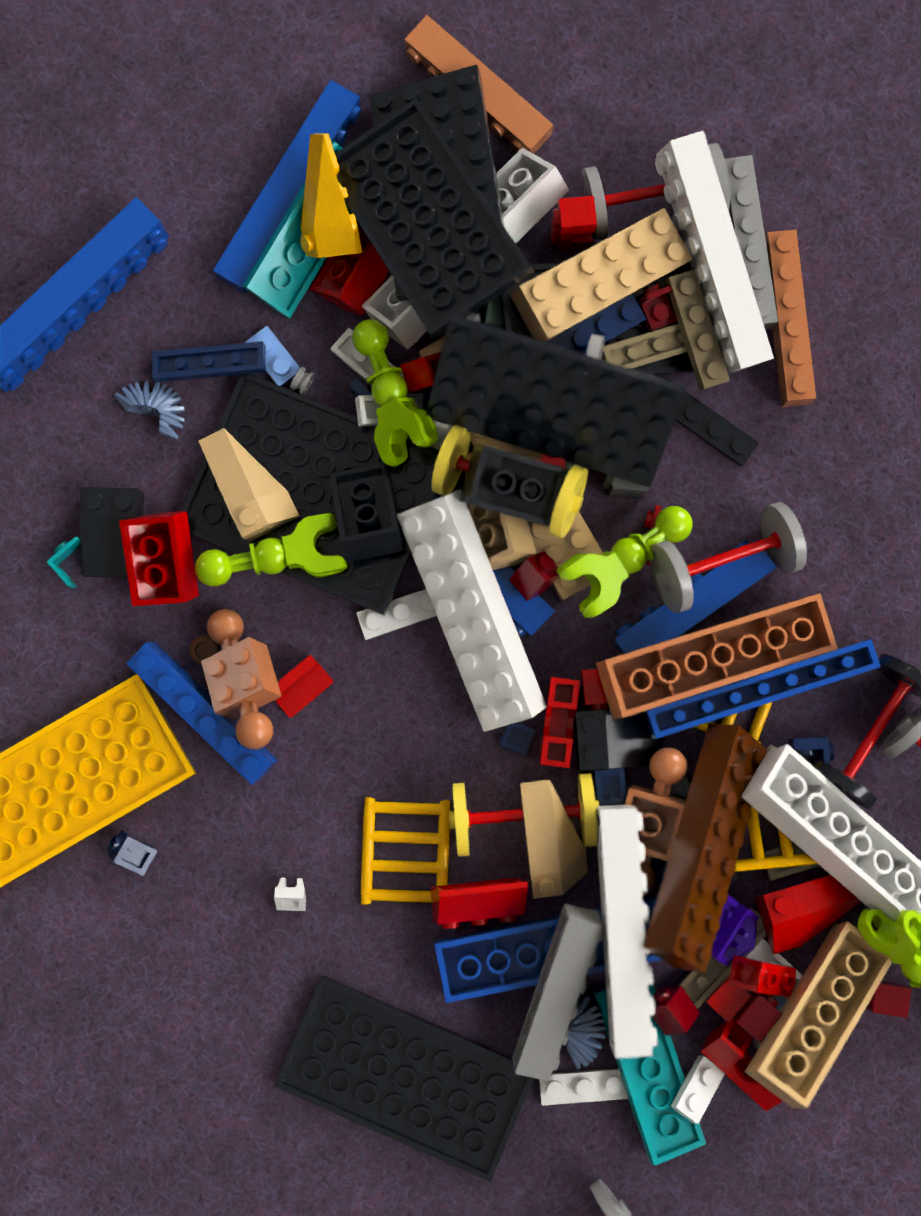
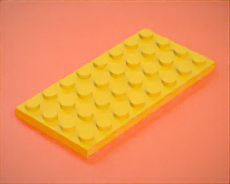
(84, 775)

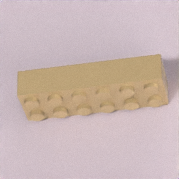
(600, 276)
(819, 1016)

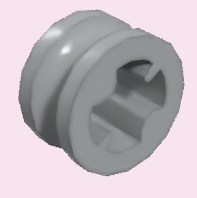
(302, 381)

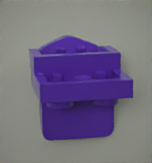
(735, 933)

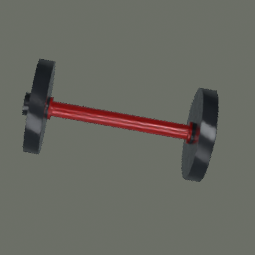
(908, 679)

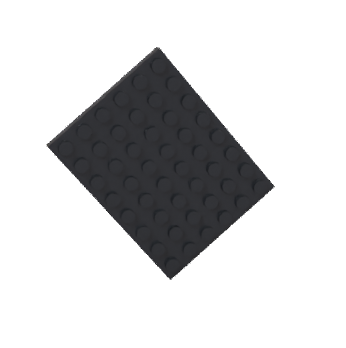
(300, 447)

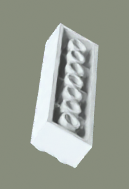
(526, 193)
(714, 249)
(472, 611)
(835, 832)
(624, 919)

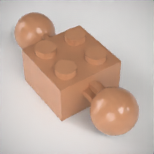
(240, 679)
(659, 809)

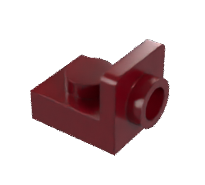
(656, 308)

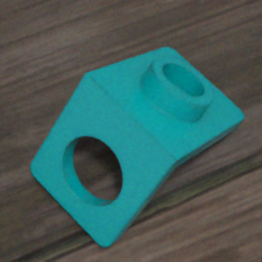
(61, 553)

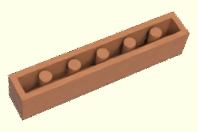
(505, 108)
(791, 331)

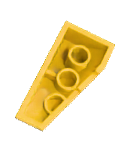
(325, 219)

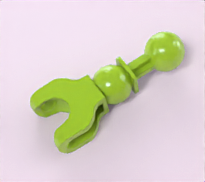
(397, 413)
(274, 555)
(626, 557)
(896, 939)

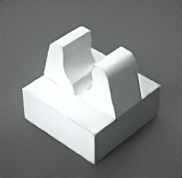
(290, 897)

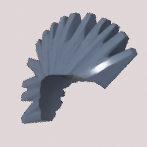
(157, 403)
(581, 1034)

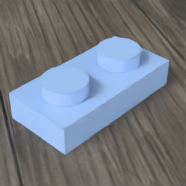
(278, 361)

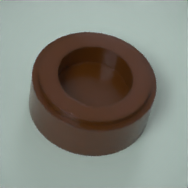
(202, 648)

